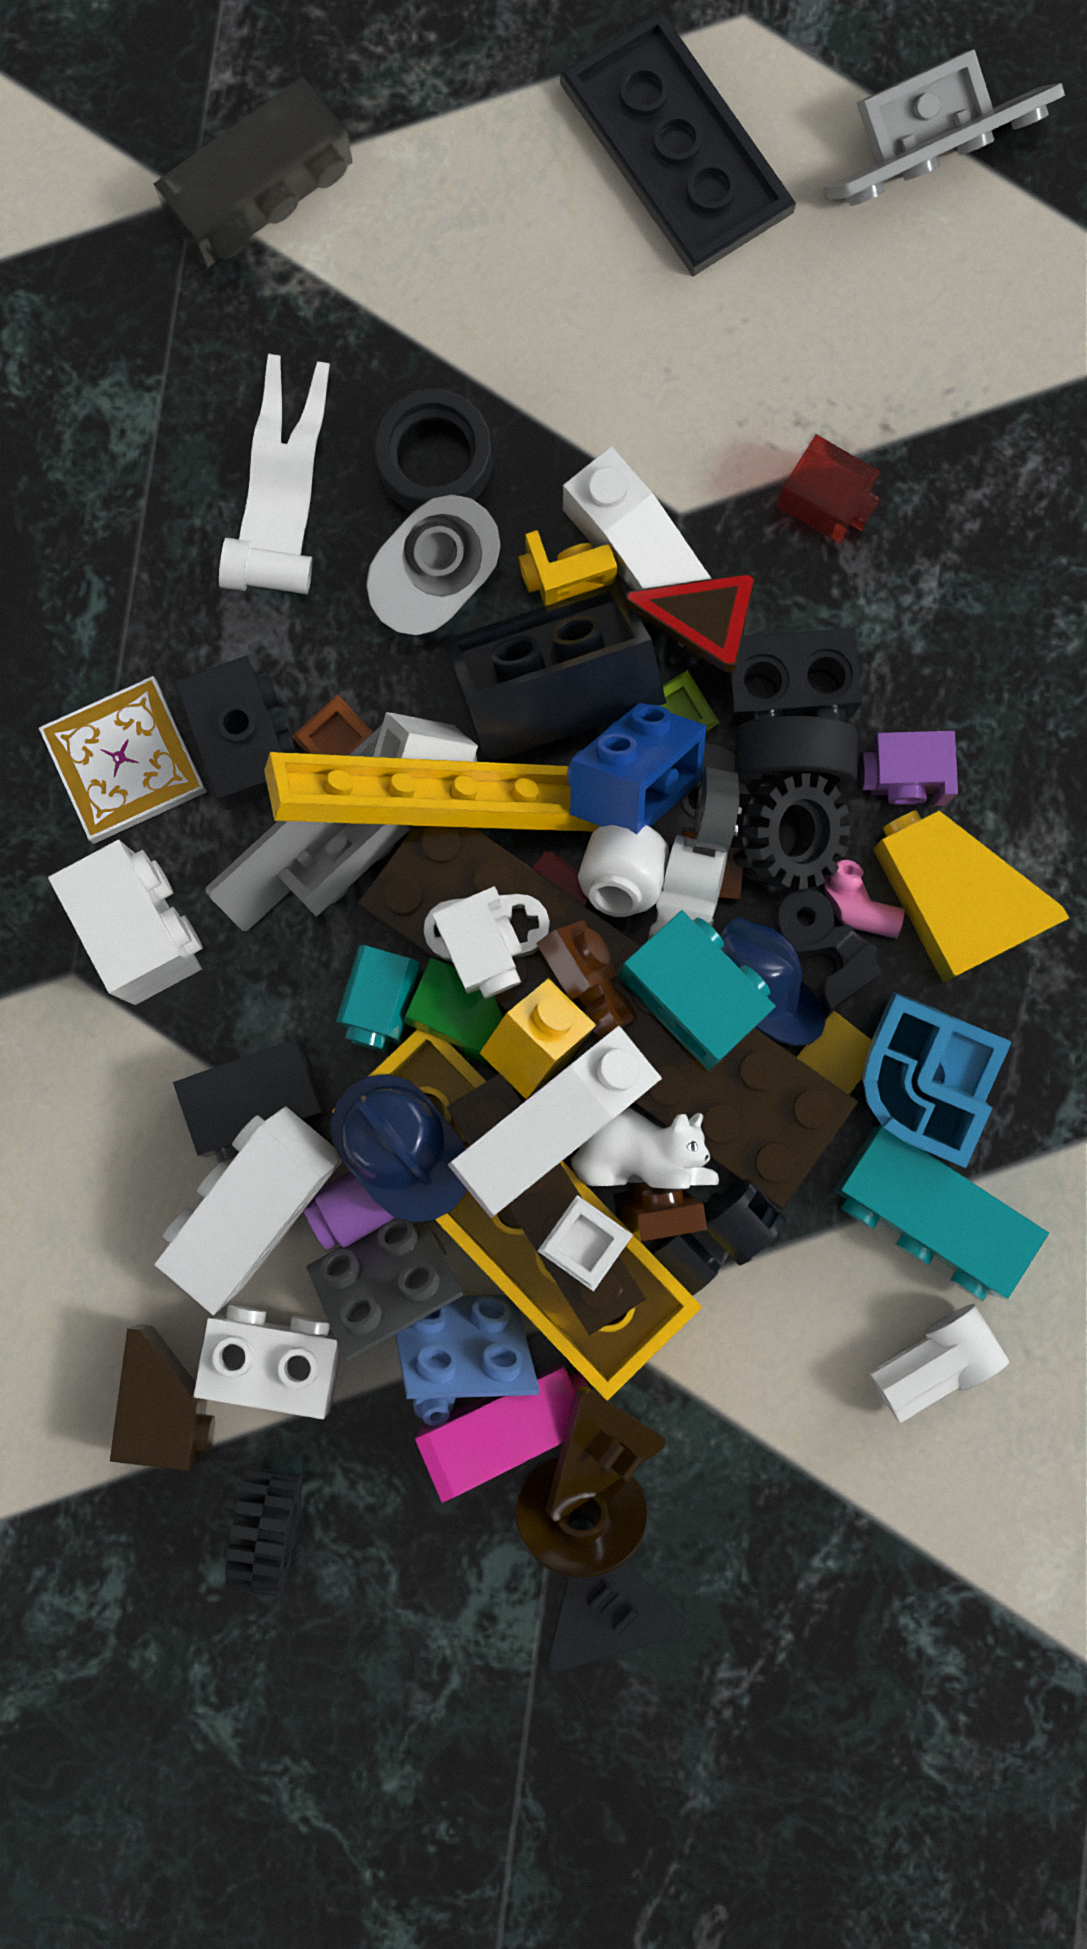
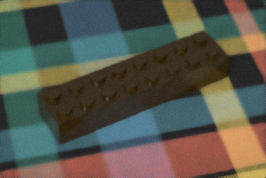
(759, 1105)

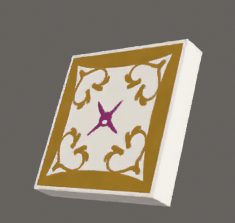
(123, 760)

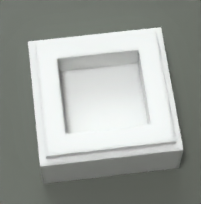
(585, 1243)

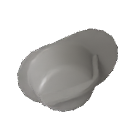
(432, 564)

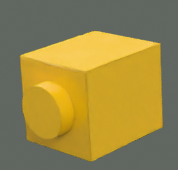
(537, 1038)

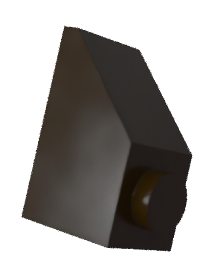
(156, 1410)

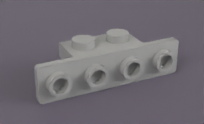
(930, 116)
(302, 857)

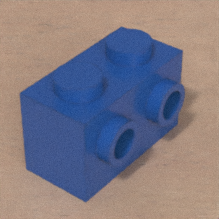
(637, 768)

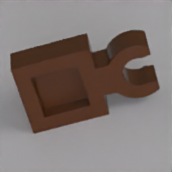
(585, 971)

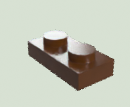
(659, 1211)

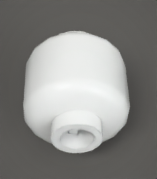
(624, 870)

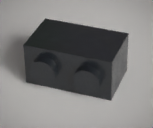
(232, 1094)

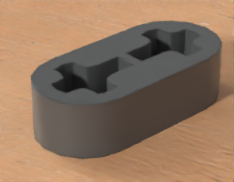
(716, 809)

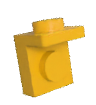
(575, 572)

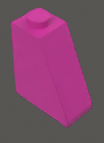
(498, 1433)

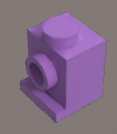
(911, 767)

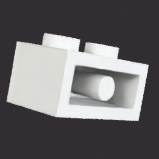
(268, 1363)

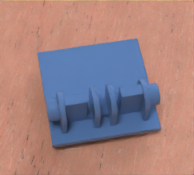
(465, 1351)

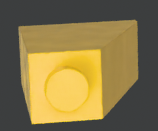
(960, 893)

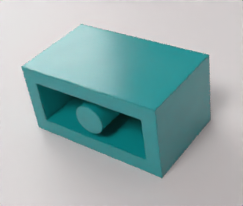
(697, 988)

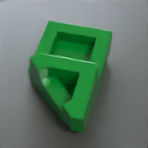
(452, 1014)

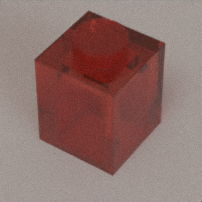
(830, 490)

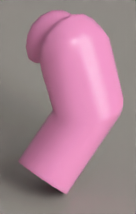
(854, 906)

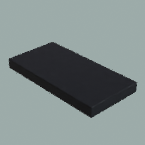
(677, 143)

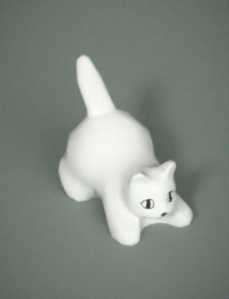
(641, 1152)

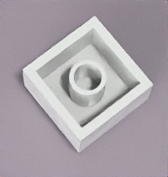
(126, 922)

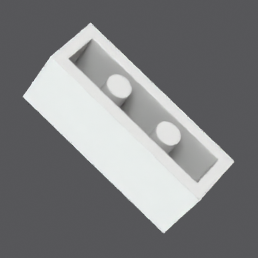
(246, 1208)

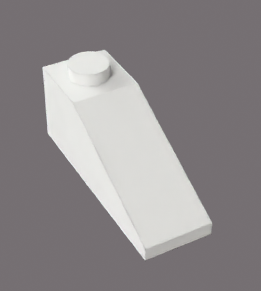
(620, 510)
(554, 1121)

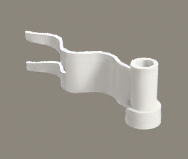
(277, 494)

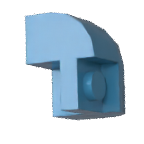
(931, 1077)

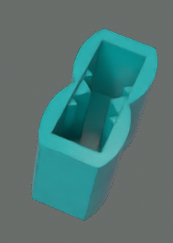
(378, 998)

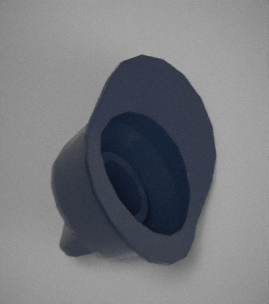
(797, 1014)
(398, 1147)

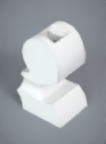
(690, 883)

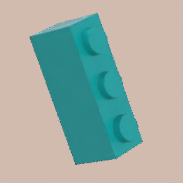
(939, 1215)

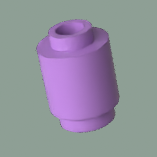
(344, 1212)

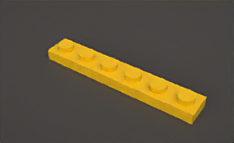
(420, 792)

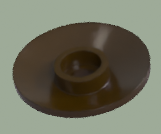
(616, 1533)

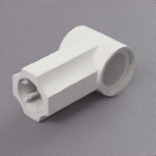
(952, 1356)

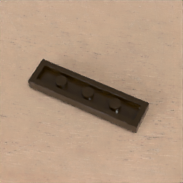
(543, 1206)

